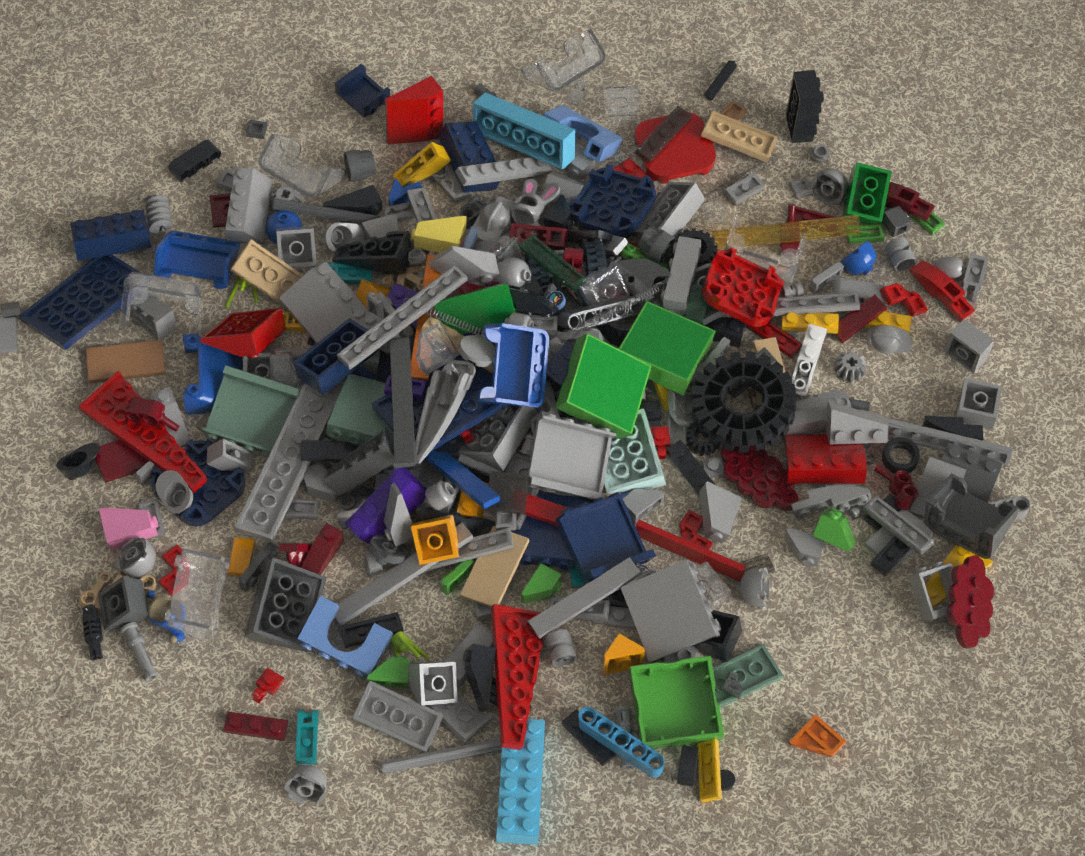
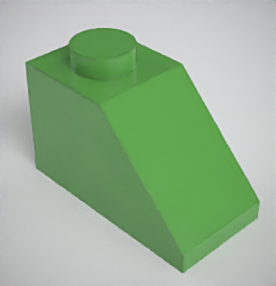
(542, 585)
(392, 673)

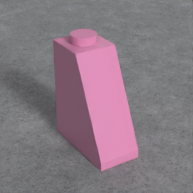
(125, 524)

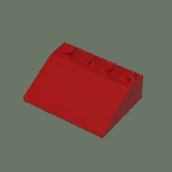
(415, 113)
(246, 332)
(815, 461)

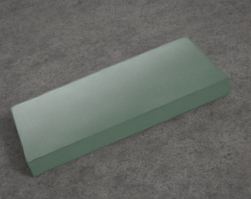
(753, 669)

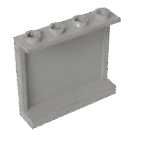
(569, 458)
(670, 610)

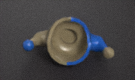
(157, 614)

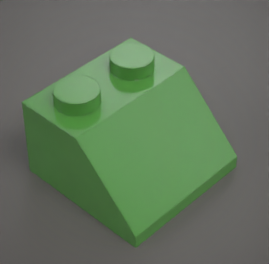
(835, 529)

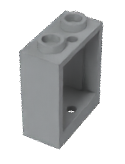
(921, 593)

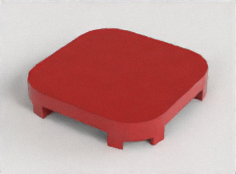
(683, 156)
(742, 288)

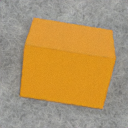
(622, 655)

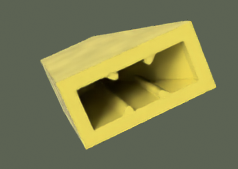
(439, 233)

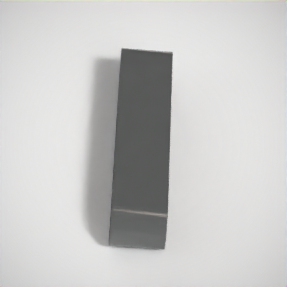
(578, 315)

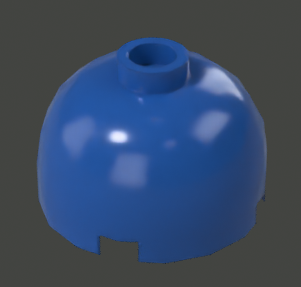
(281, 219)
(860, 260)

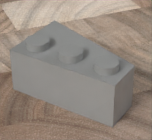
(154, 317)
(854, 426)

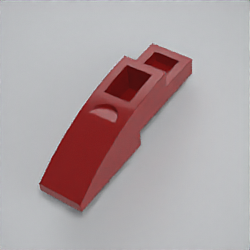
(943, 287)

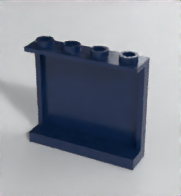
(601, 536)
(546, 539)

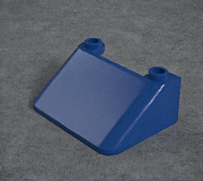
(196, 257)
(212, 361)
(518, 365)

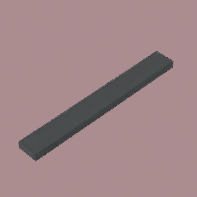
(402, 403)

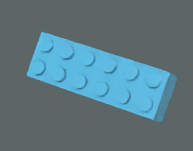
(525, 130)
(521, 788)

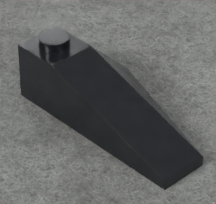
(381, 254)
(476, 525)

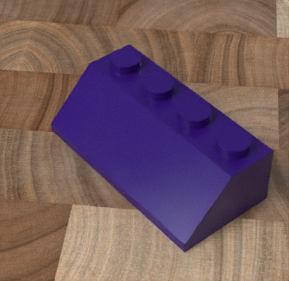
(369, 517)

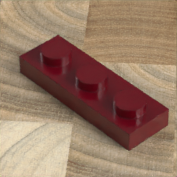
(255, 726)

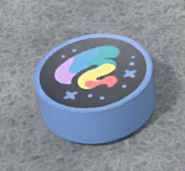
(557, 299)

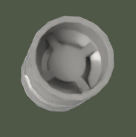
(900, 254)
(560, 648)

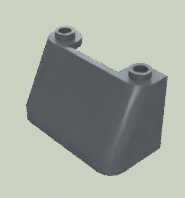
(968, 519)

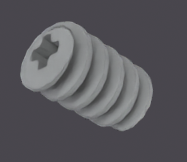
(158, 214)

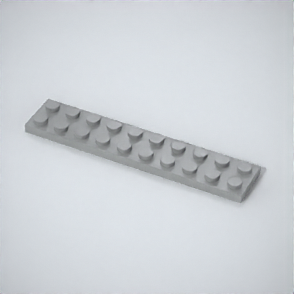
(284, 467)

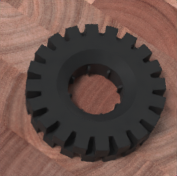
(743, 428)

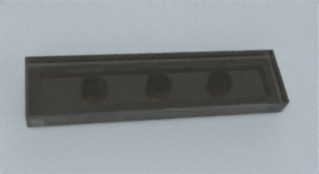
(663, 134)

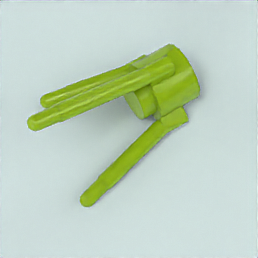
(243, 284)
(404, 643)

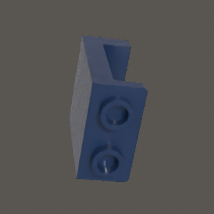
(361, 91)

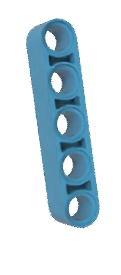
(617, 733)

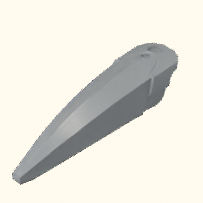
(442, 403)
(812, 412)

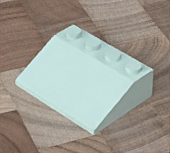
(634, 460)

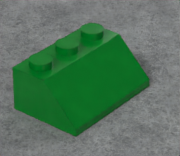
(867, 193)

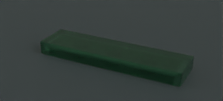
(553, 263)

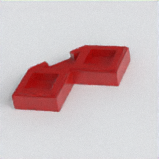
(912, 301)
(689, 528)
(168, 580)

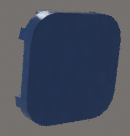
(613, 201)
(214, 495)

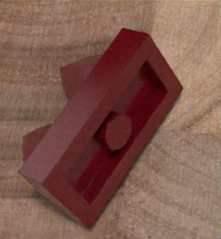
(295, 552)

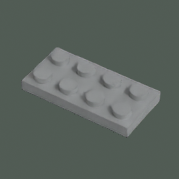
(398, 716)

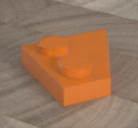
(818, 738)

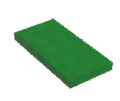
(477, 308)

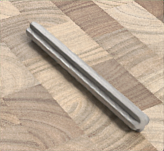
(441, 756)

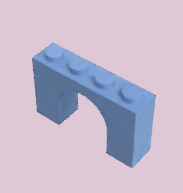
(600, 140)
(362, 660)

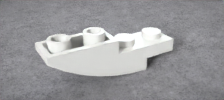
(808, 359)

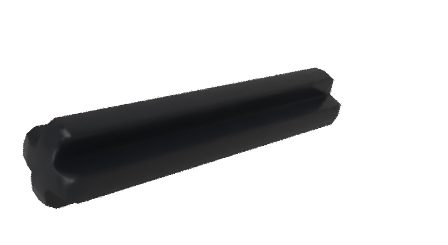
(720, 80)

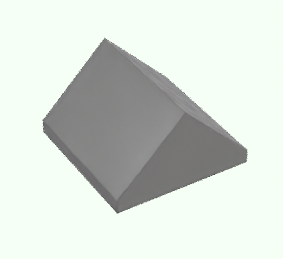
(568, 185)

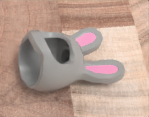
(530, 206)

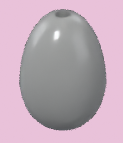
(950, 266)

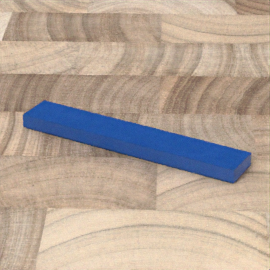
(463, 478)

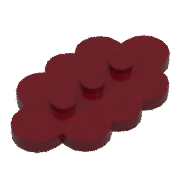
(759, 477)
(970, 601)

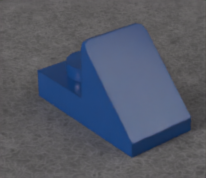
(399, 194)

